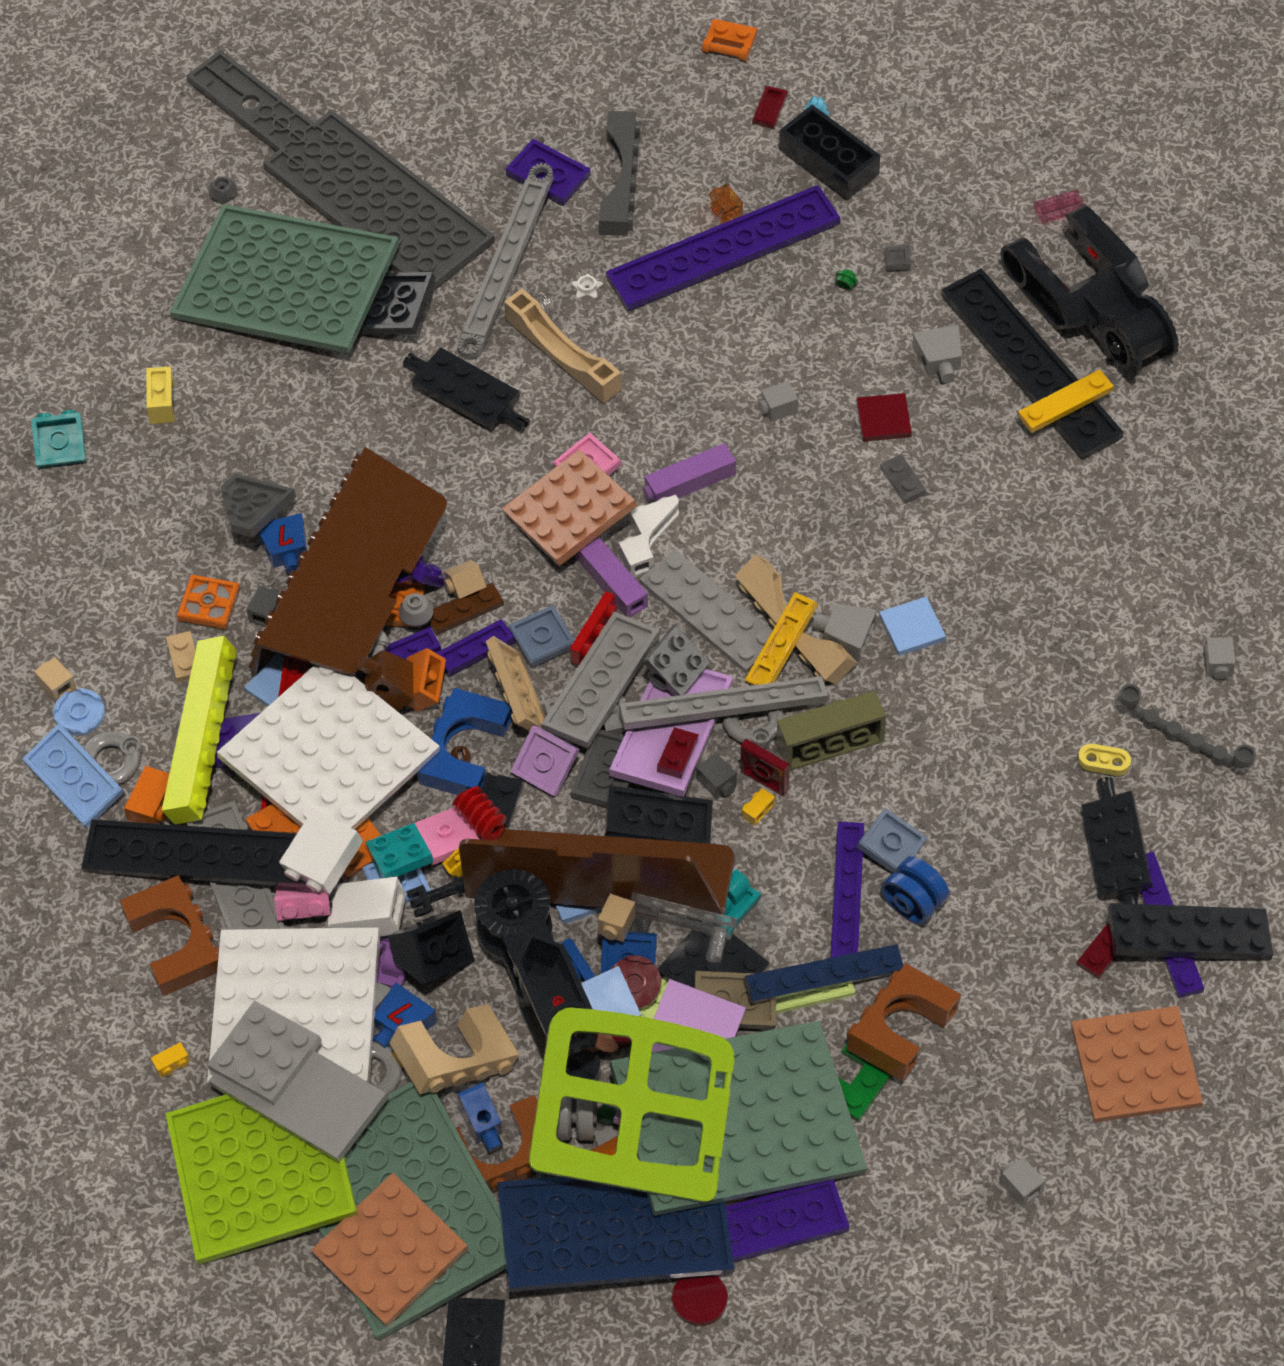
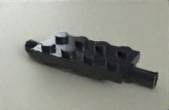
(466, 389)
(1116, 844)

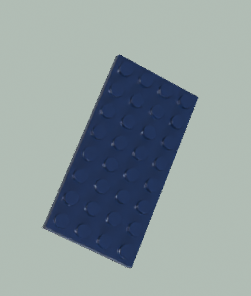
(597, 1233)

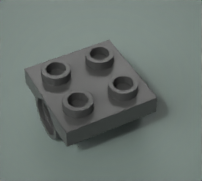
(675, 662)

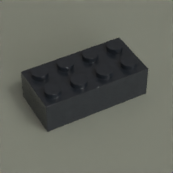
(829, 151)

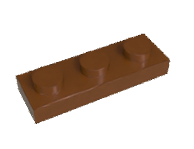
(465, 609)

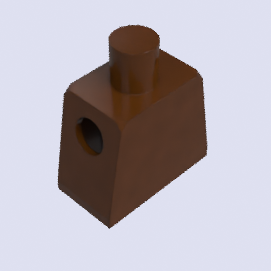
(388, 678)

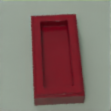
(770, 107)

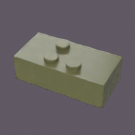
(831, 730)

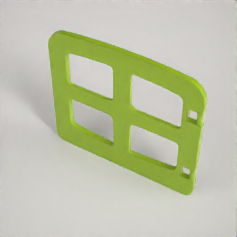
(633, 1100)

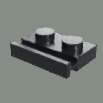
(504, 793)

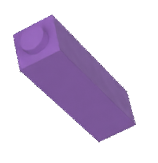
(690, 474)
(613, 577)

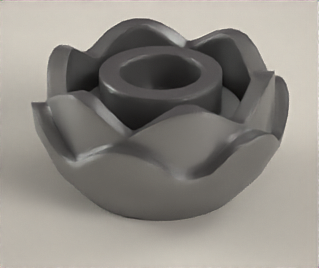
(222, 189)

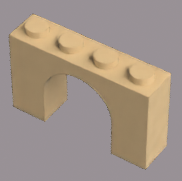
(434, 1070)

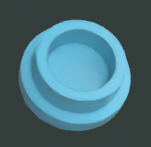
(818, 103)

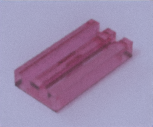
(1057, 203)

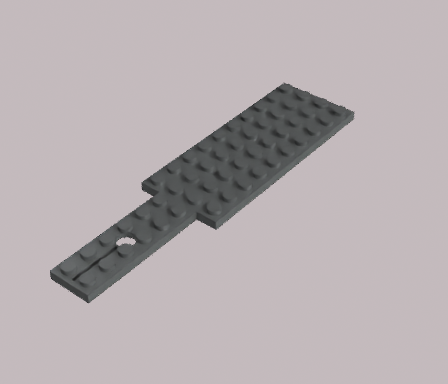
(347, 174)

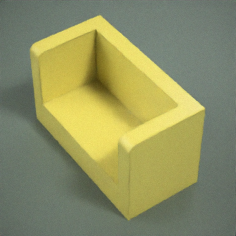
(159, 394)

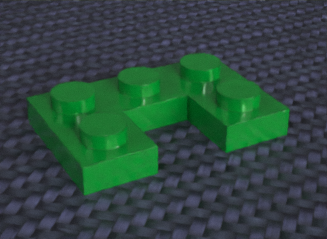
(864, 1087)

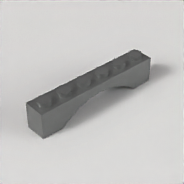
(615, 208)

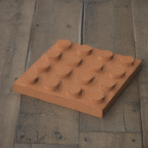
(569, 507)
(1136, 1064)
(390, 1249)

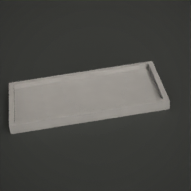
(320, 1106)

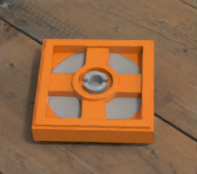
(208, 601)

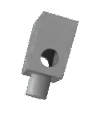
(939, 351)
(848, 627)

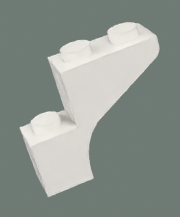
(648, 525)

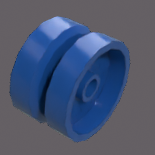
(915, 890)

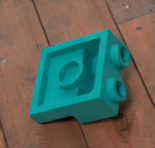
(58, 439)

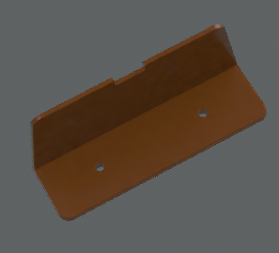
(345, 577)
(591, 867)

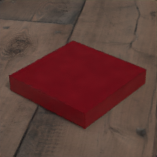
(884, 417)
(764, 767)

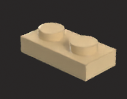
(182, 654)

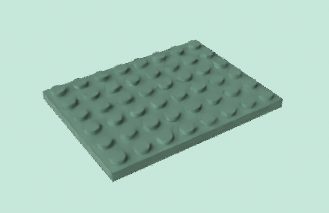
(285, 278)
(781, 1123)
(427, 1154)

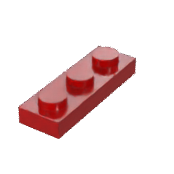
(593, 627)

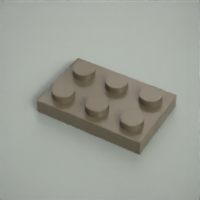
(733, 989)

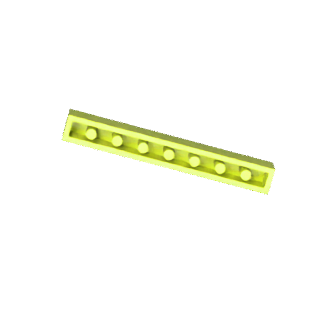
(199, 730)

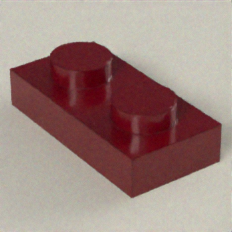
(677, 752)
(1099, 954)

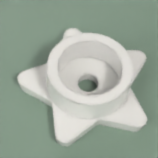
(587, 280)

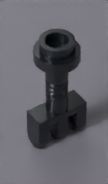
(425, 897)

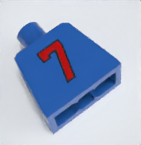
(284, 541)
(398, 1009)
(476, 1108)

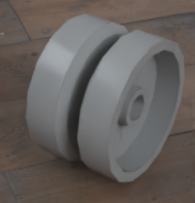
(580, 1112)

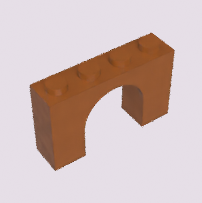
(172, 902)
(906, 991)
(518, 1166)

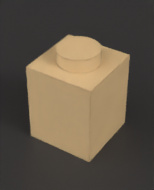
(464, 579)
(54, 679)
(616, 918)

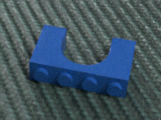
(461, 713)

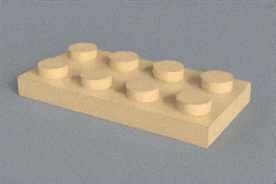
(517, 684)

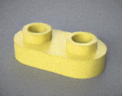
(1104, 757)

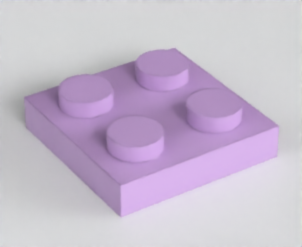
(544, 760)

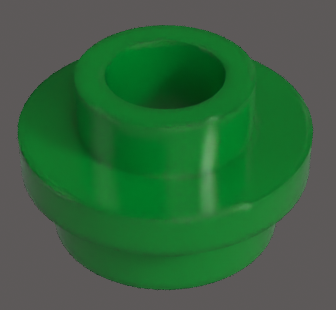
(846, 279)

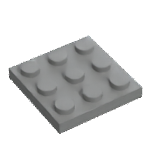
(264, 1052)

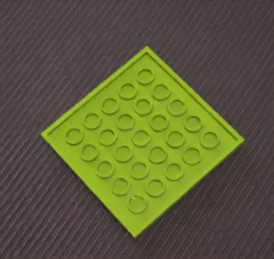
(251, 1179)

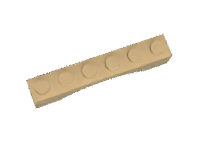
(591, 371)
(765, 585)

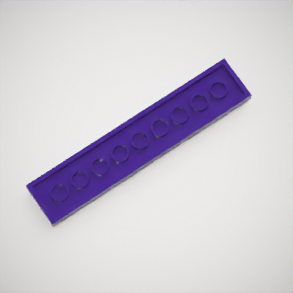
(722, 247)

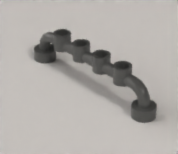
(1243, 756)

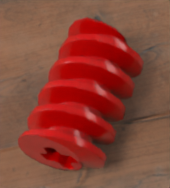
(480, 813)

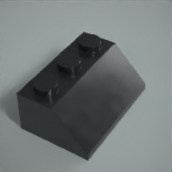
(432, 946)

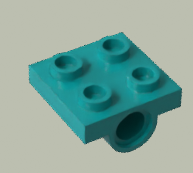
(399, 852)
(740, 897)

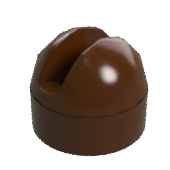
(466, 753)

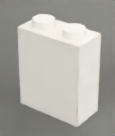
(320, 852)
(368, 905)

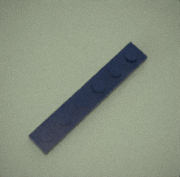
(823, 974)

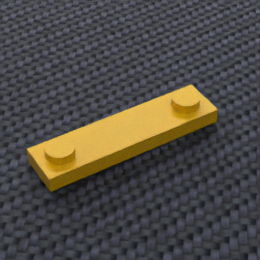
(1065, 401)
(782, 640)

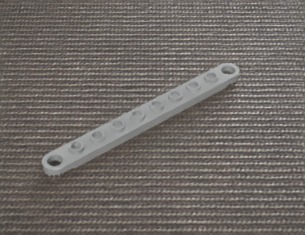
(505, 261)

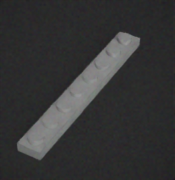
(723, 702)

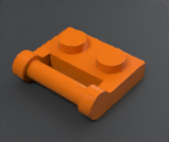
(732, 35)

